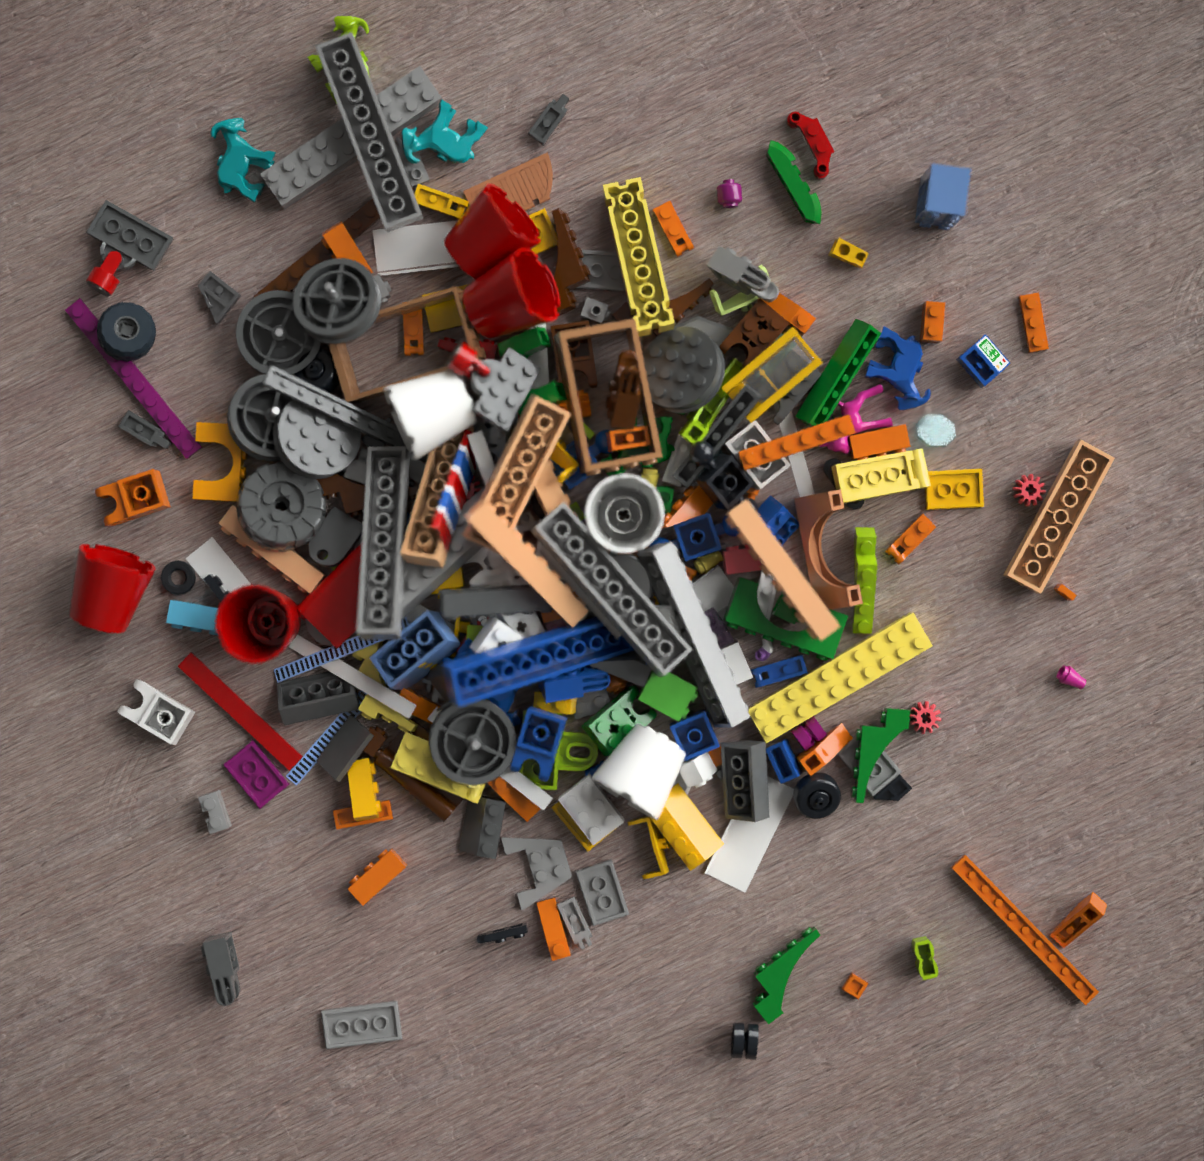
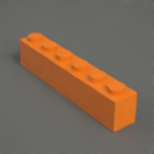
(796, 442)

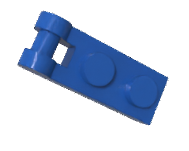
(779, 671)

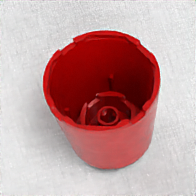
(490, 232)
(512, 296)
(108, 587)
(245, 625)

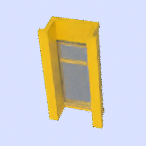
(775, 371)

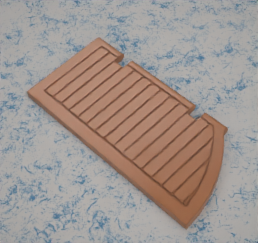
(522, 183)

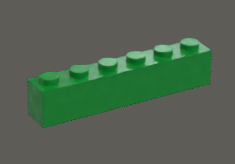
(838, 373)

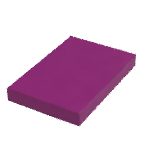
(256, 774)

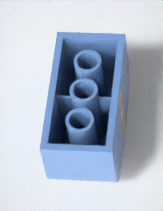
(417, 651)

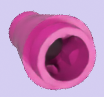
(1069, 676)

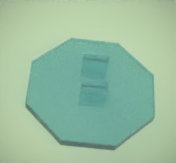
(936, 430)

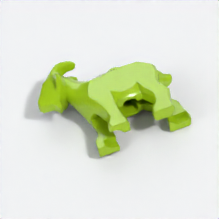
(347, 25)

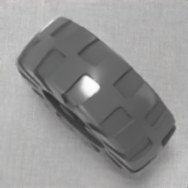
(275, 487)

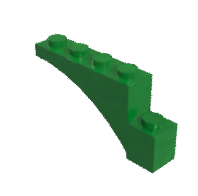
(871, 745)
(776, 973)

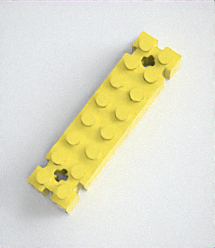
(638, 256)

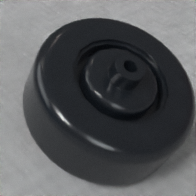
(320, 371)
(817, 795)

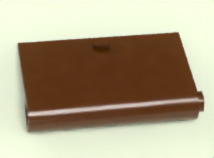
(436, 800)

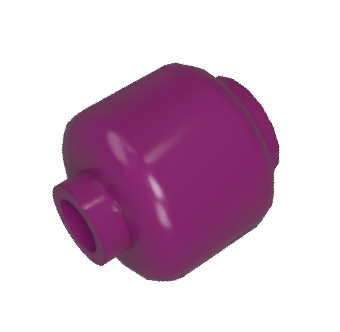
(729, 194)

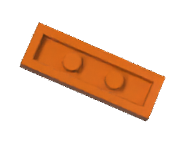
(1033, 322)
(345, 819)

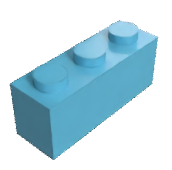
(192, 616)

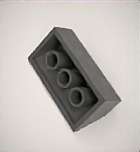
(315, 697)
(745, 780)

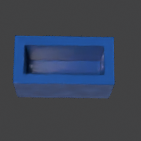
(783, 761)

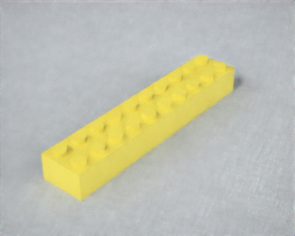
(839, 677)

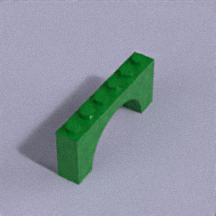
(745, 612)

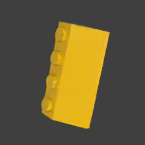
(687, 829)

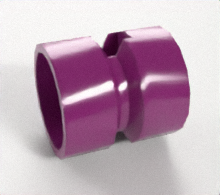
(809, 733)

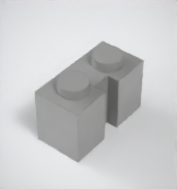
(217, 811)

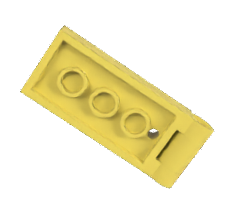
(881, 475)
(416, 761)

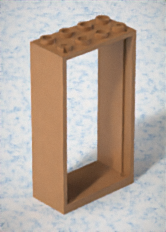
(561, 339)
(343, 362)

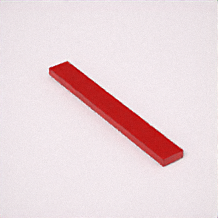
(240, 711)

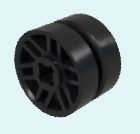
(744, 1041)

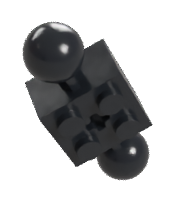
(723, 479)

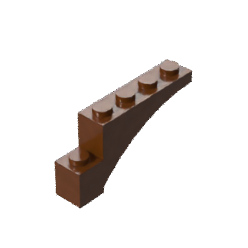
(570, 268)
(677, 305)
(351, 493)

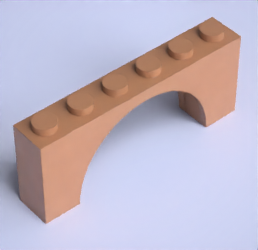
(812, 516)

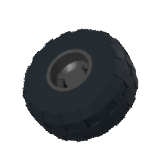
(126, 331)

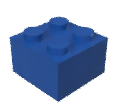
(694, 735)

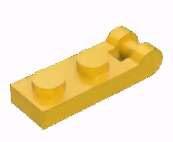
(440, 201)

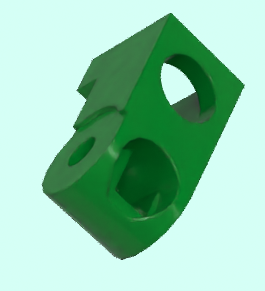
(666, 494)

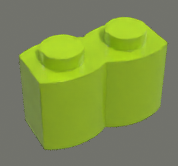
(924, 953)

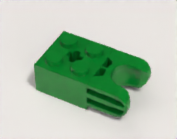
(620, 717)

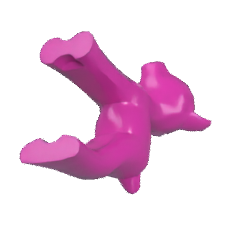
(852, 408)

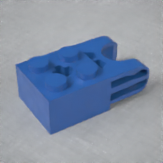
(573, 684)
(538, 747)

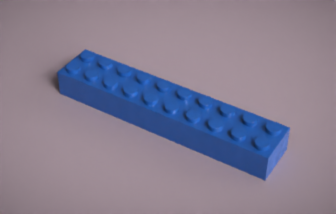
(530, 660)

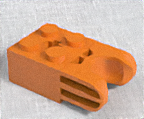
(129, 497)

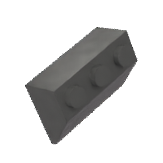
(482, 827)

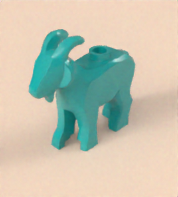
(441, 139)
(237, 159)

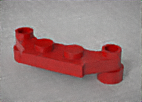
(815, 139)

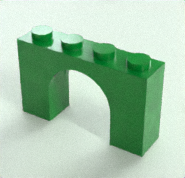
(526, 345)

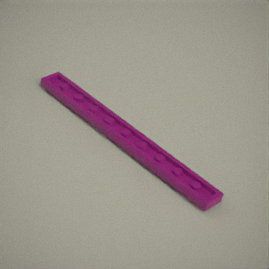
(137, 384)

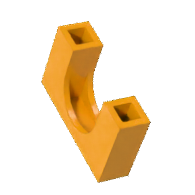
(228, 487)

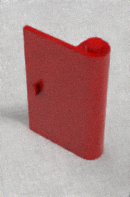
(335, 601)

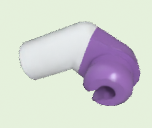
(765, 651)

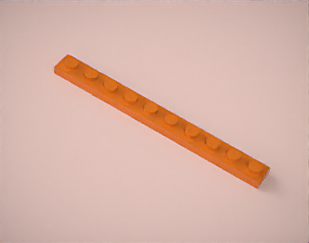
(1025, 929)

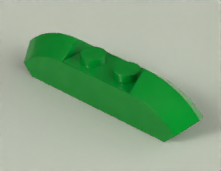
(806, 204)

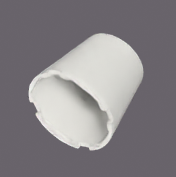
(430, 410)
(620, 494)
(642, 770)

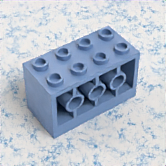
(942, 196)

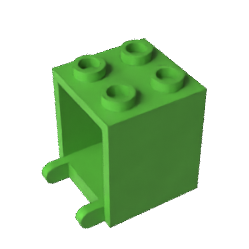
(668, 694)

